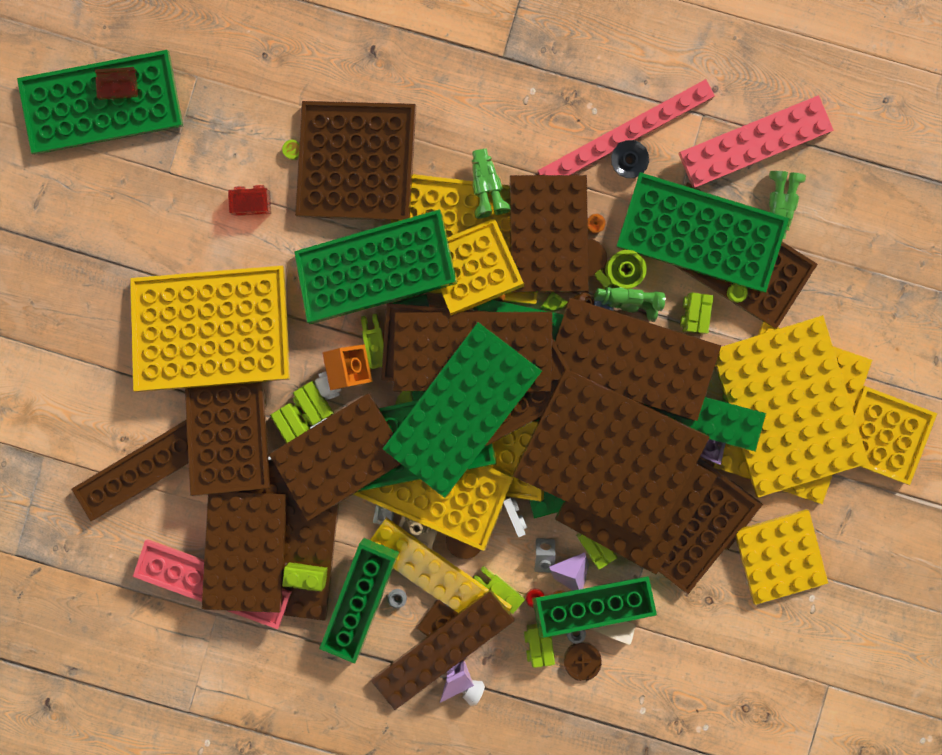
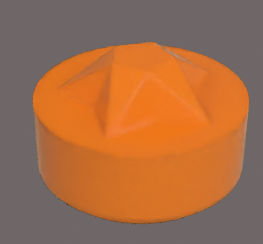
(596, 223)

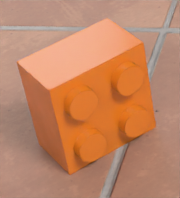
(347, 367)

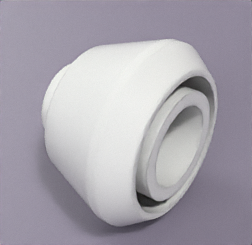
(473, 694)

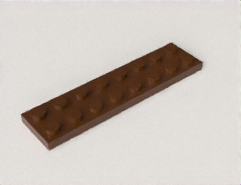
(134, 473)
(442, 649)

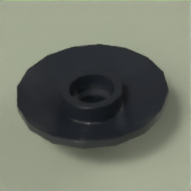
(636, 152)

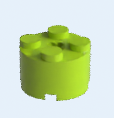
(633, 263)

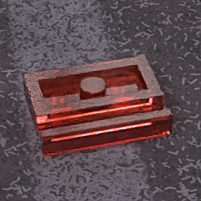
(116, 83)

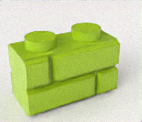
(697, 313)
(312, 403)
(289, 422)
(599, 554)
(305, 576)
(541, 649)

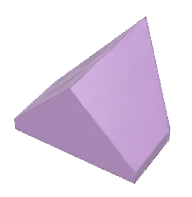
(713, 451)
(571, 571)
(456, 681)

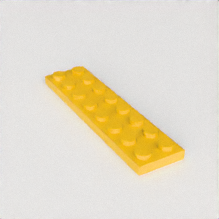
(430, 569)

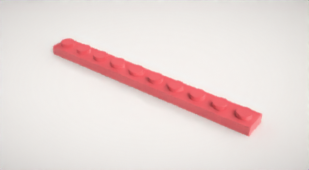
(630, 130)

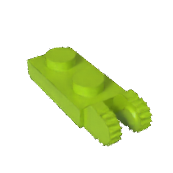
(373, 342)
(501, 589)

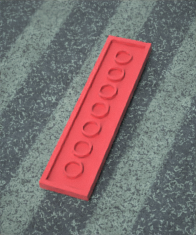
(755, 141)
(184, 575)

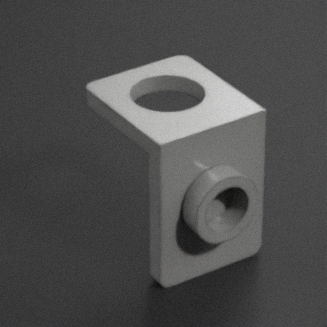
(544, 558)

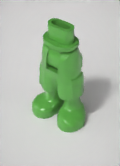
(487, 182)
(782, 203)
(631, 300)

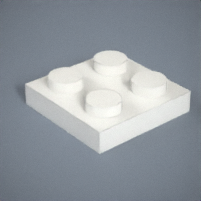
(517, 521)

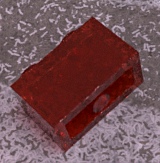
(249, 201)

